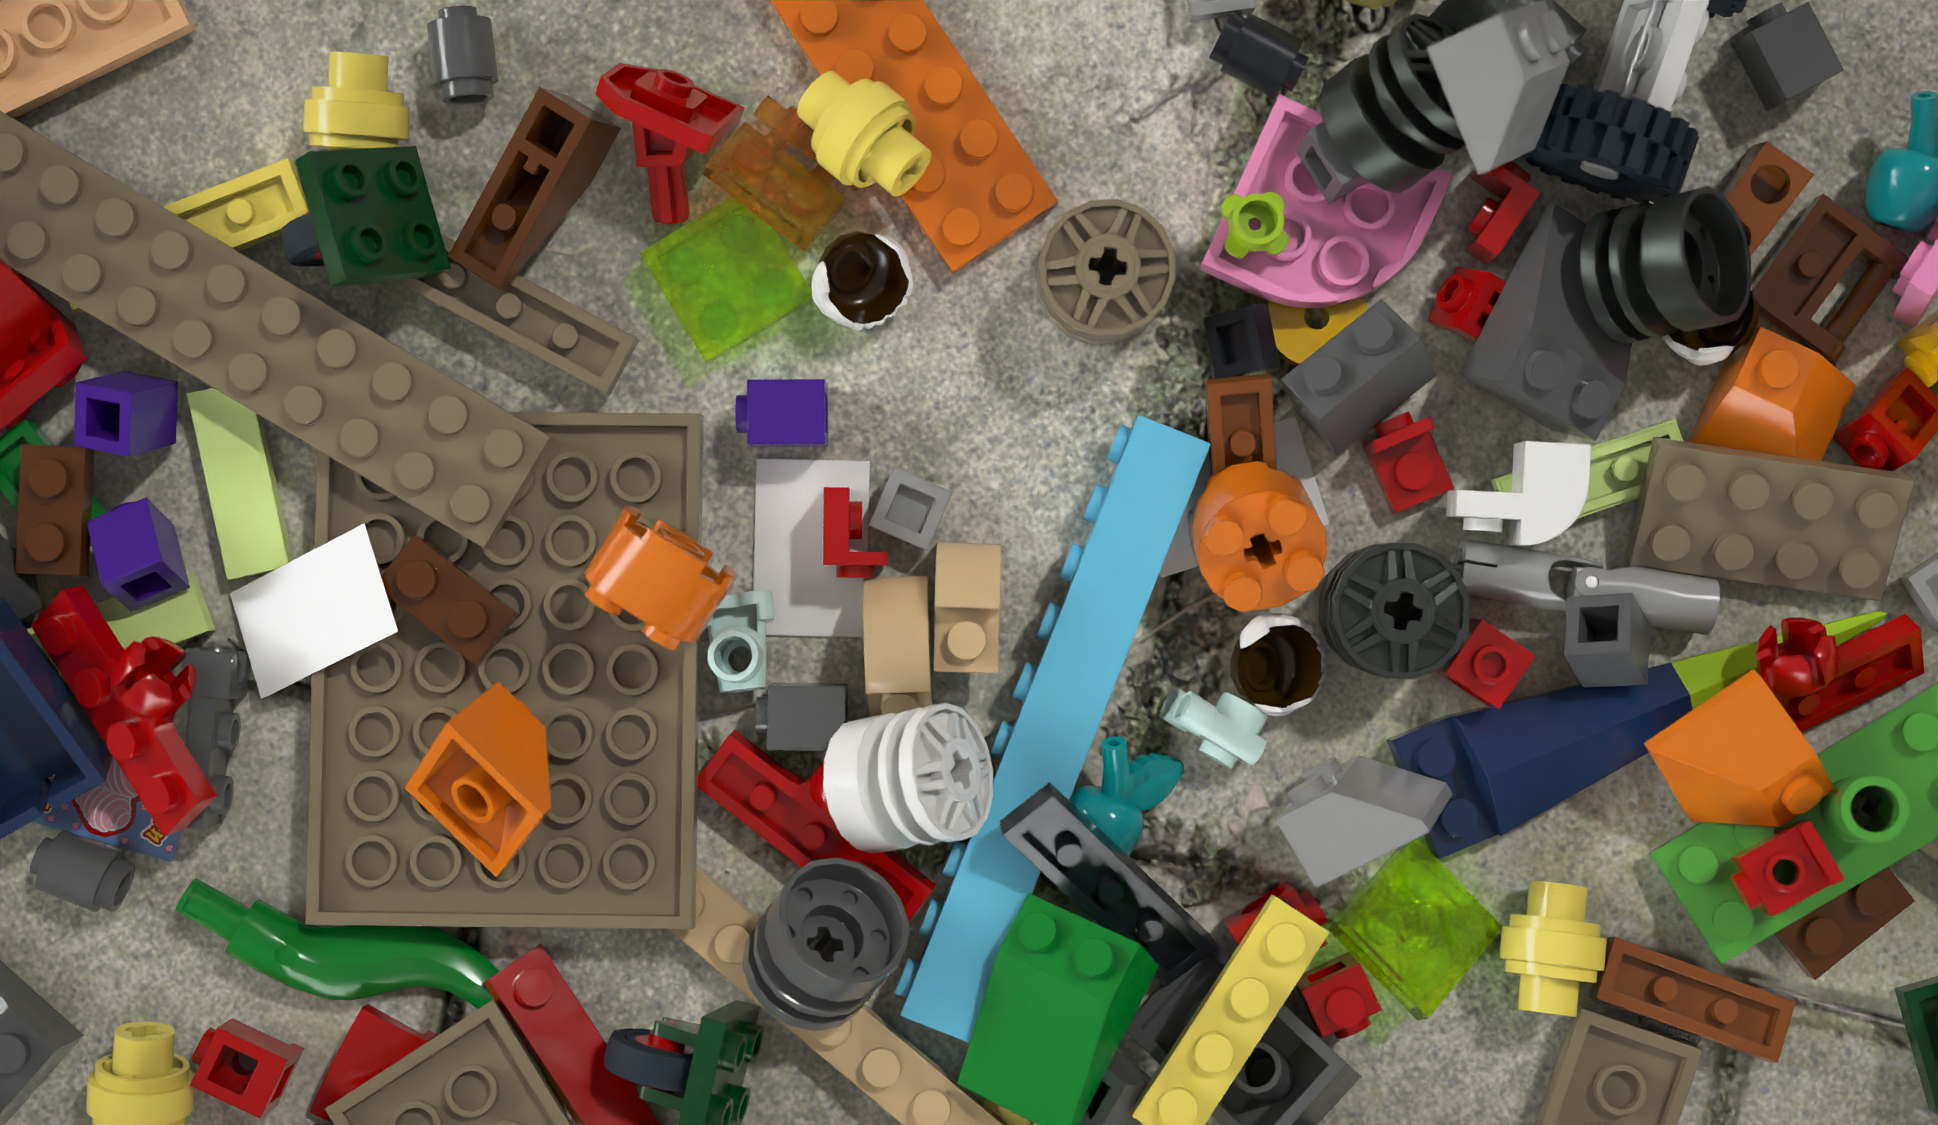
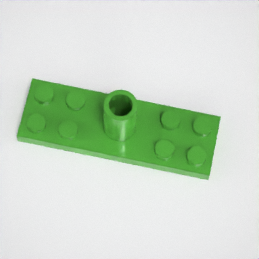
(1885, 759)

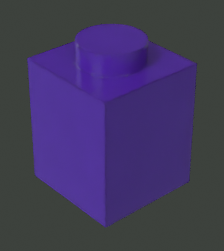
(125, 413)
(784, 413)
(137, 554)

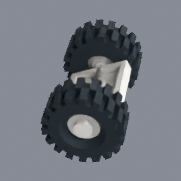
(1622, 129)

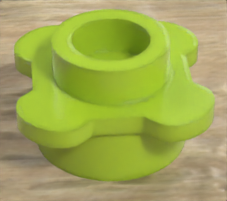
(1266, 209)

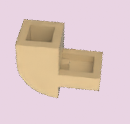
(967, 607)
(896, 644)

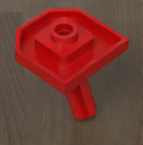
(668, 126)

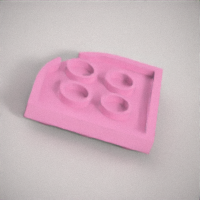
(1332, 248)

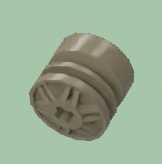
(1073, 292)

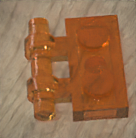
(774, 183)

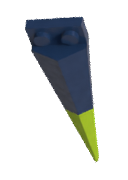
(1558, 742)

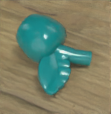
(1904, 182)
(1126, 791)

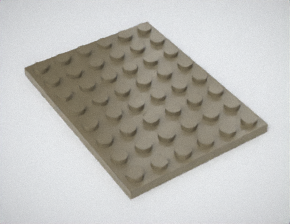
(610, 699)

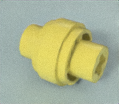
(356, 106)
(863, 133)
(1553, 948)
(141, 1079)

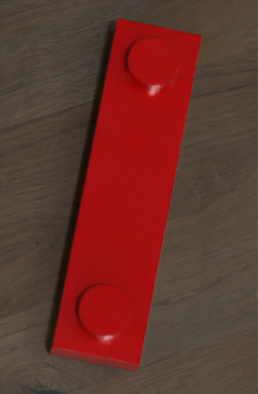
(565, 1042)

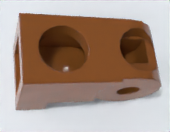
(1764, 190)

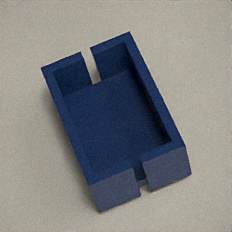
(40, 732)

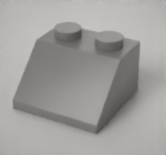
(1503, 80)
(1357, 814)

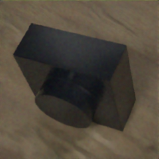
(1241, 341)

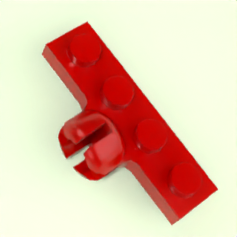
(1822, 680)
(130, 704)
(796, 815)

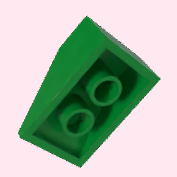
(1054, 1013)

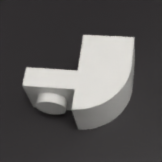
(1545, 496)

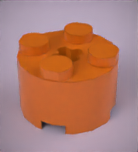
(1264, 568)
(657, 578)

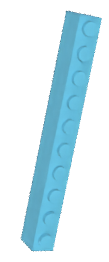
(1057, 715)

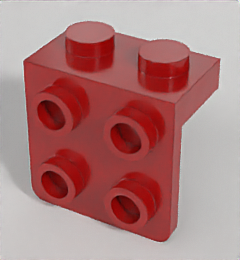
(36, 347)

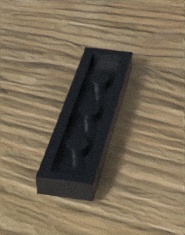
(1105, 881)

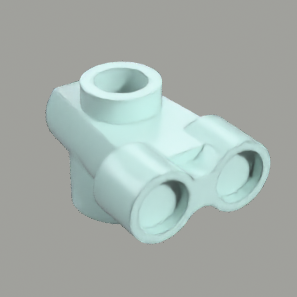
(737, 626)
(1227, 729)

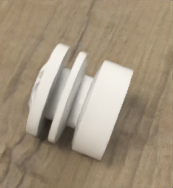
(908, 778)

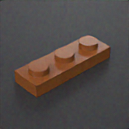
(1693, 1000)

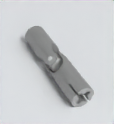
(1522, 579)

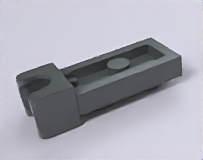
(212, 725)

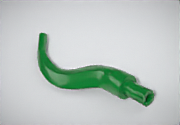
(341, 960)

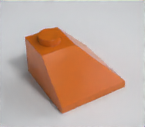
(1774, 400)
(1740, 759)
(487, 777)

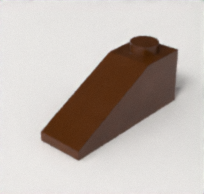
(533, 185)

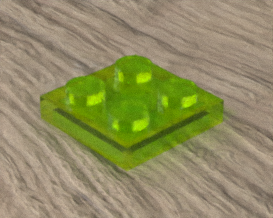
(727, 277)
(1416, 929)

